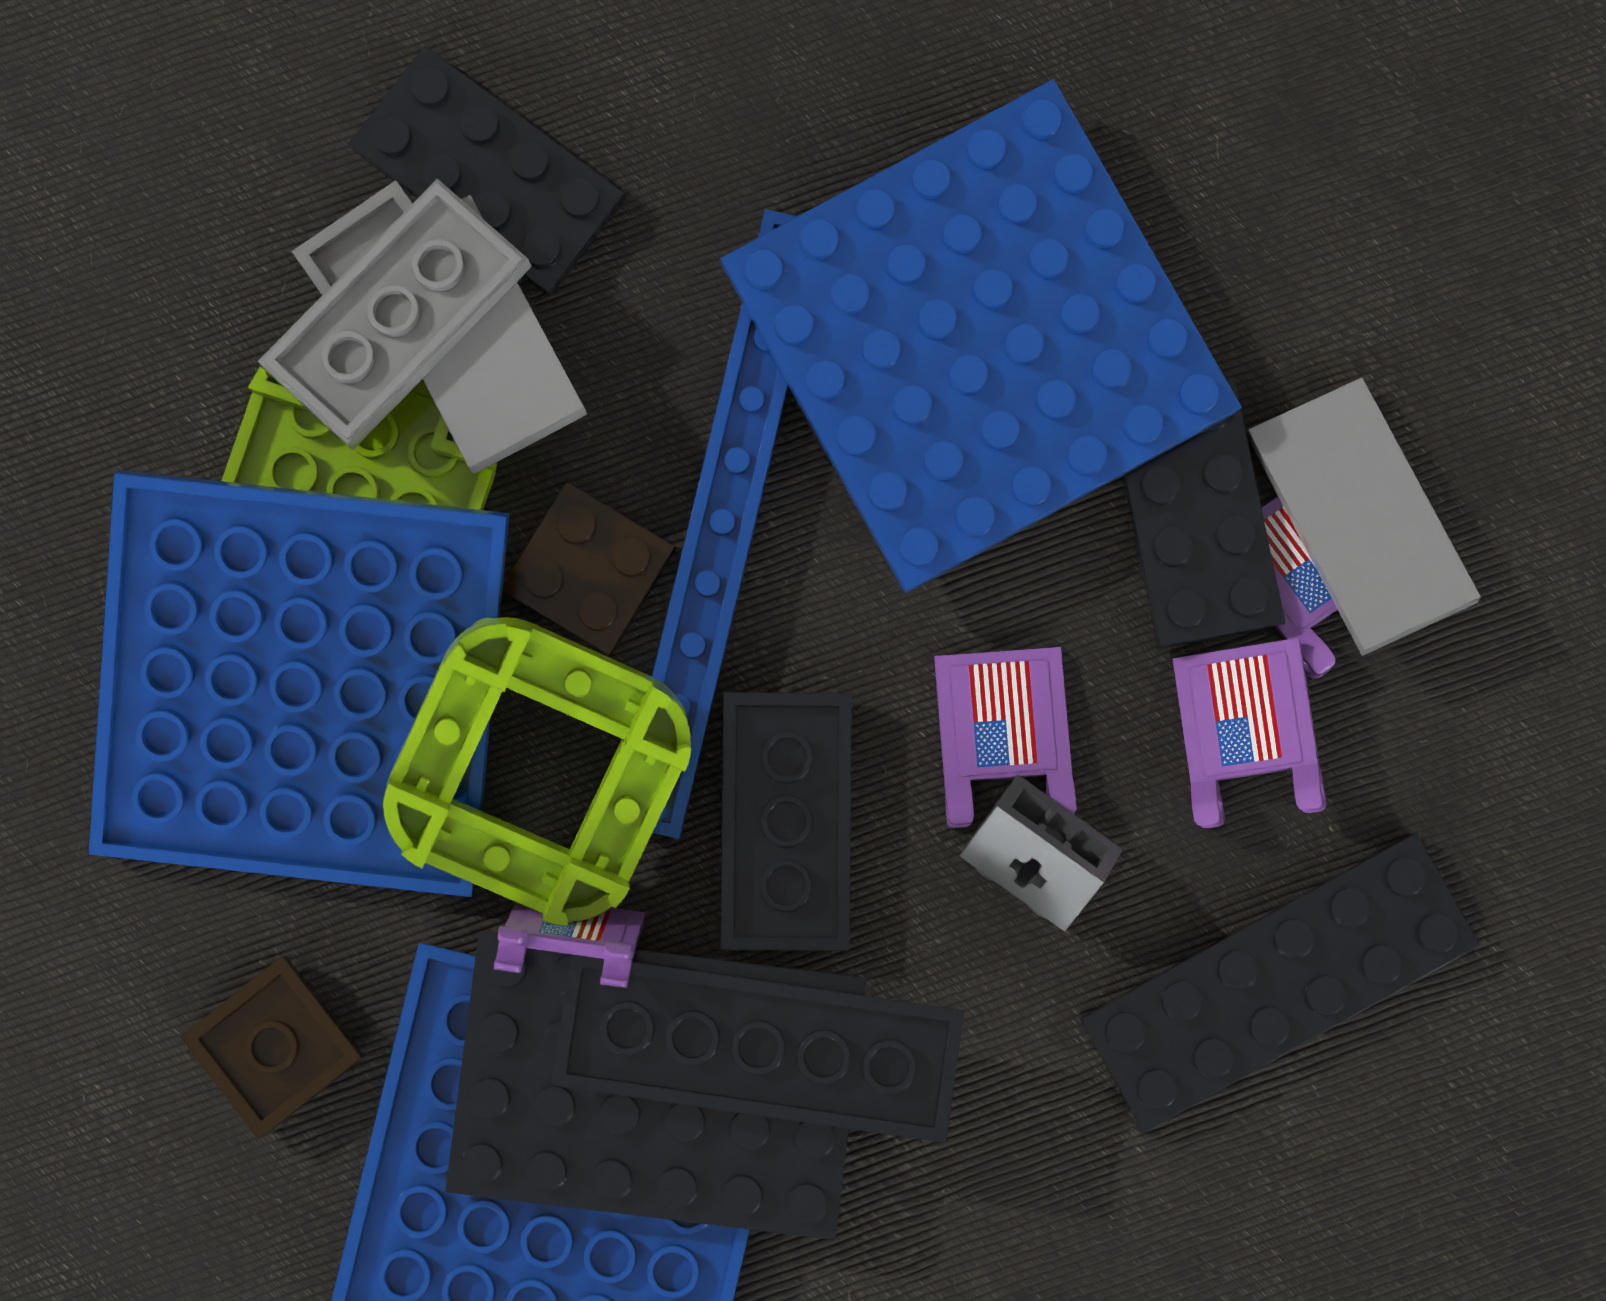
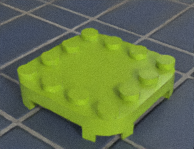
(401, 459)

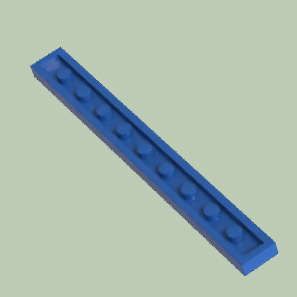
(719, 538)

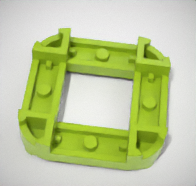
(499, 855)

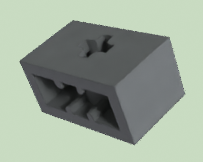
(1041, 853)

